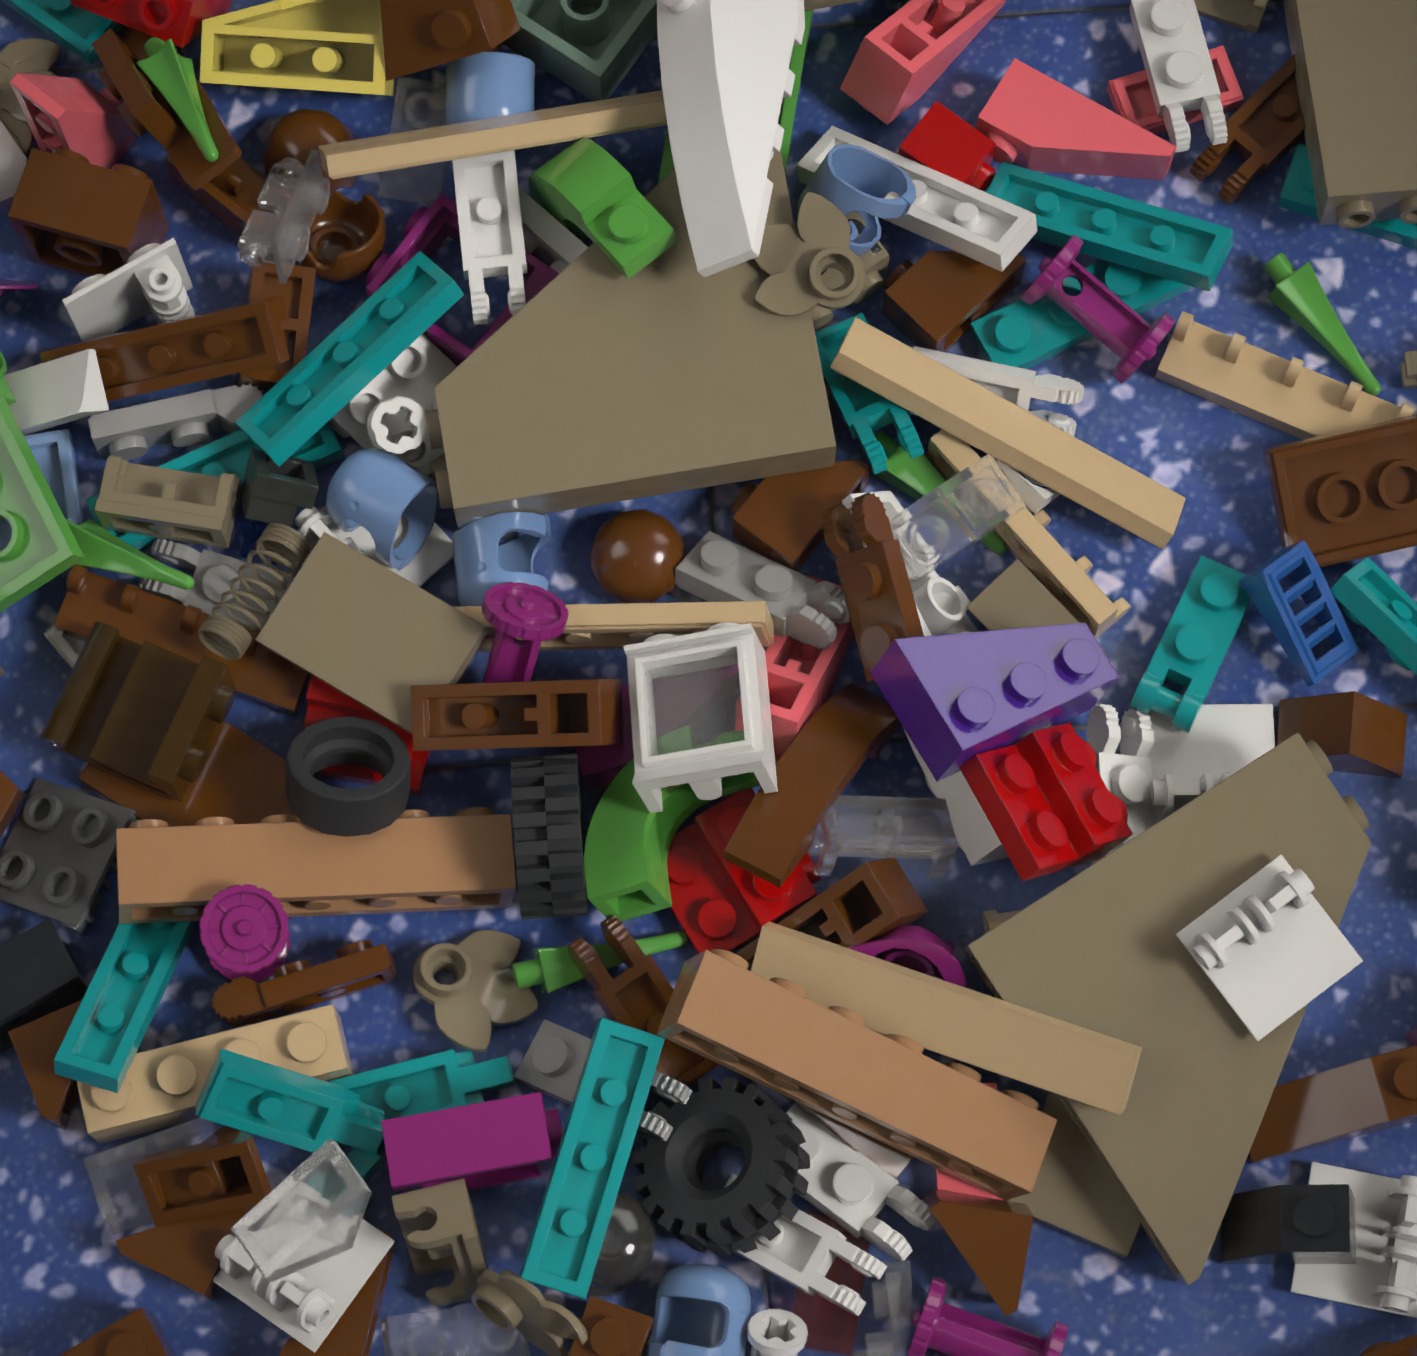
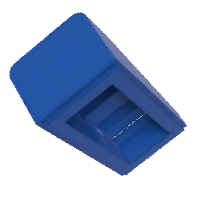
(1274, 607)

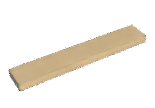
(493, 135)
(1008, 433)
(631, 623)
(954, 1019)

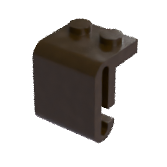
(140, 711)

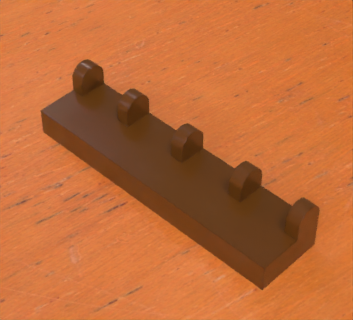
(187, 348)
(144, 616)

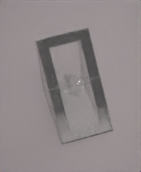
(306, 1215)

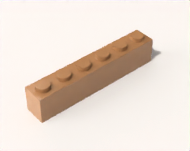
(406, 867)
(857, 1074)

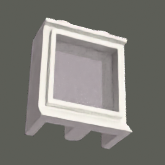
(699, 711)

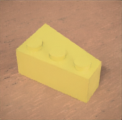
(298, 47)

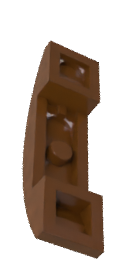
(809, 780)

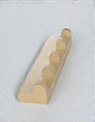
(1267, 385)
(1036, 548)

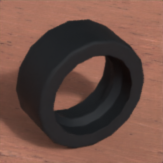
(341, 809)

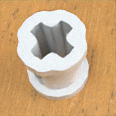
(415, 418)
(776, 1333)

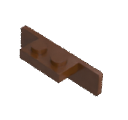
(149, 111)

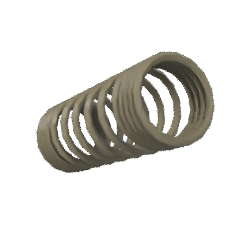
(231, 638)

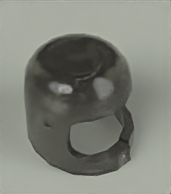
(625, 1248)

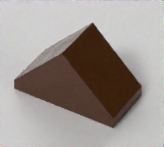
(1350, 729)
(36, 1049)
(990, 1237)
(183, 1249)

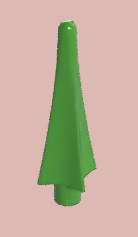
(176, 82)
(1305, 302)
(919, 478)
(110, 553)
(556, 969)

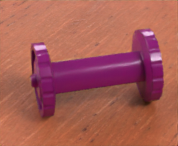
(1099, 310)
(521, 613)
(245, 932)
(968, 1334)

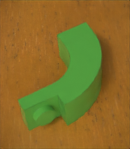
(599, 201)
(631, 846)

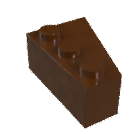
(441, 31)

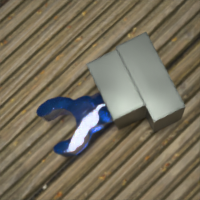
(273, 494)

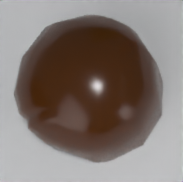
(299, 134)
(346, 238)
(637, 556)

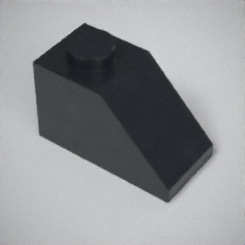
(1290, 1226)

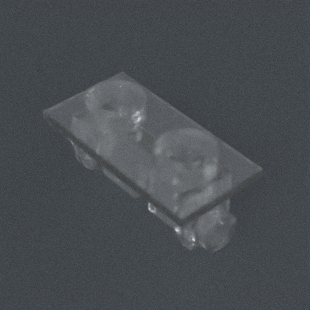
(284, 236)

